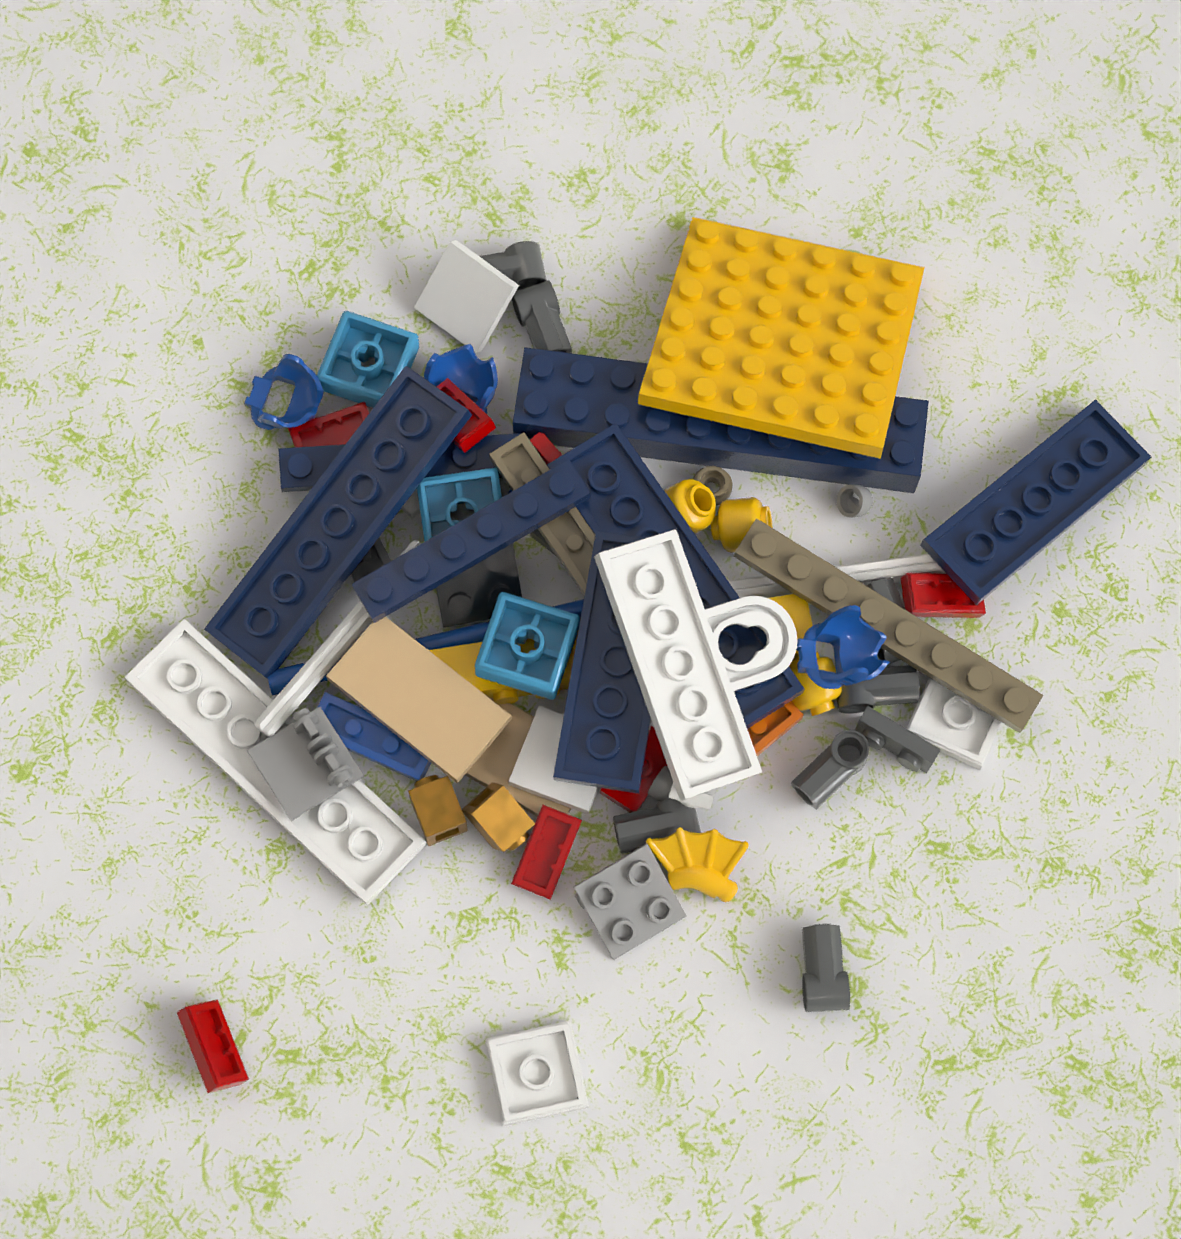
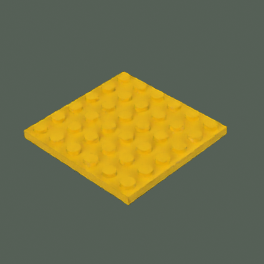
(783, 337)

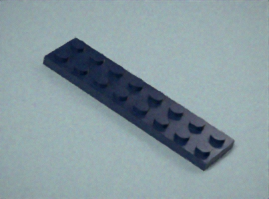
(633, 503)
(338, 522)

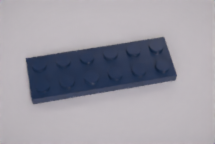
(1035, 502)
(605, 709)

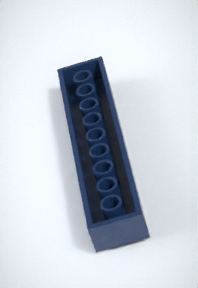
(582, 395)

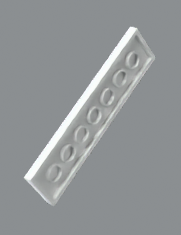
(217, 712)

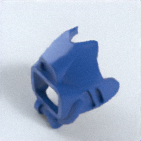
(471, 375)
(305, 398)
(854, 649)

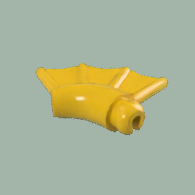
(700, 861)

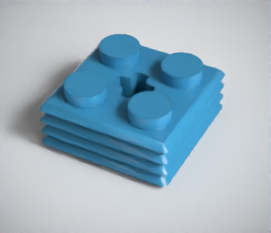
(356, 341)
(442, 493)
(515, 622)

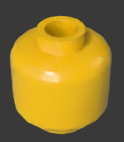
(693, 502)
(736, 519)
(815, 697)

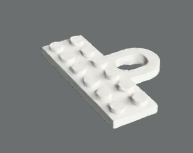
(680, 661)

